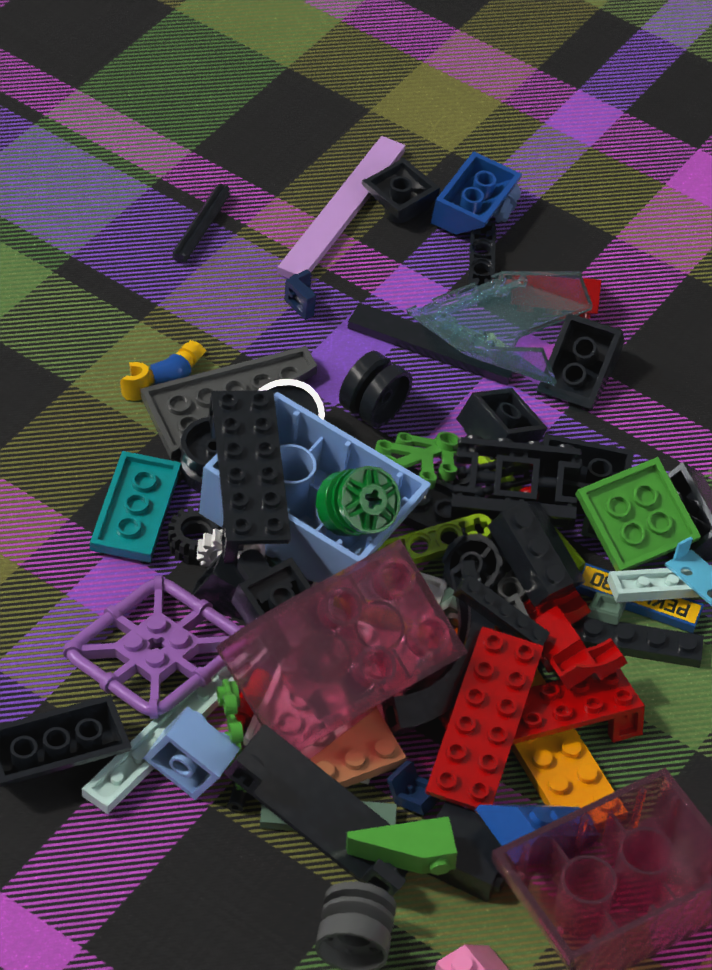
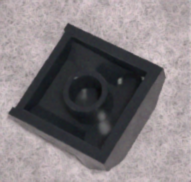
(402, 191)

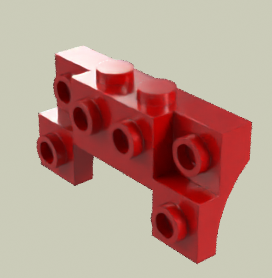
(564, 648)

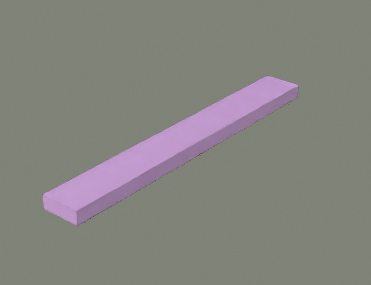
(339, 210)

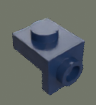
(409, 789)

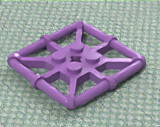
(136, 645)

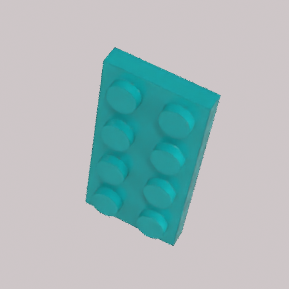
(135, 506)

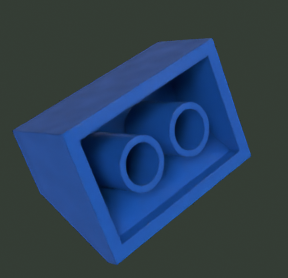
(473, 194)
(515, 821)

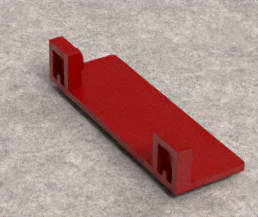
(555, 709)
(484, 719)

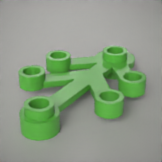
(443, 445)
(229, 698)

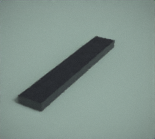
(420, 340)

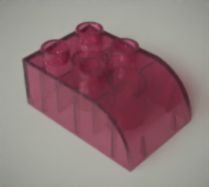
(342, 648)
(616, 875)

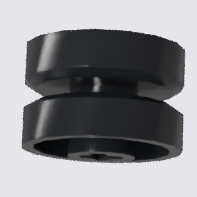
(375, 389)
(196, 452)

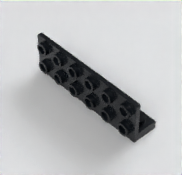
(249, 470)
(311, 804)

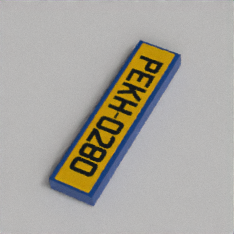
(679, 613)

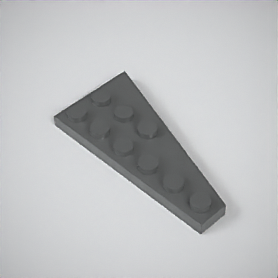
(187, 399)

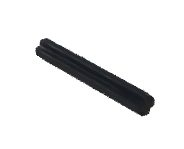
(201, 223)

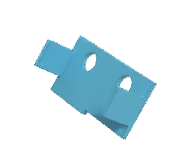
(701, 571)

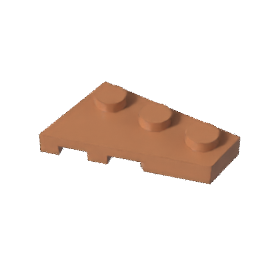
(361, 752)

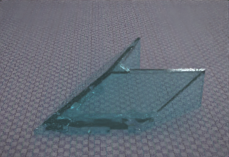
(494, 315)

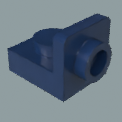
(300, 295)

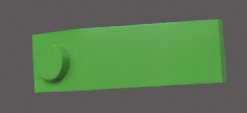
(411, 846)

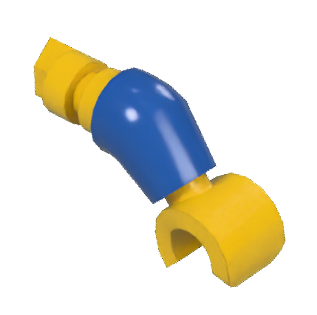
(172, 368)

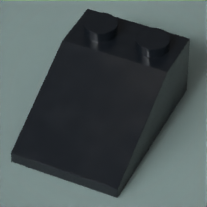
(582, 361)

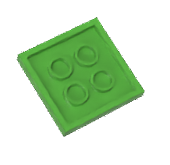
(637, 515)

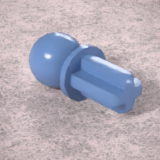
(508, 205)

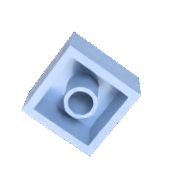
(191, 753)

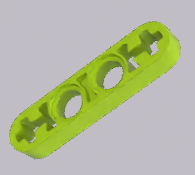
(432, 536)

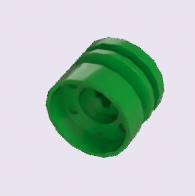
(358, 501)

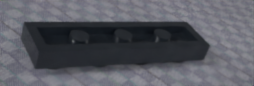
(644, 641)

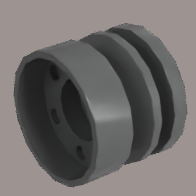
(356, 926)

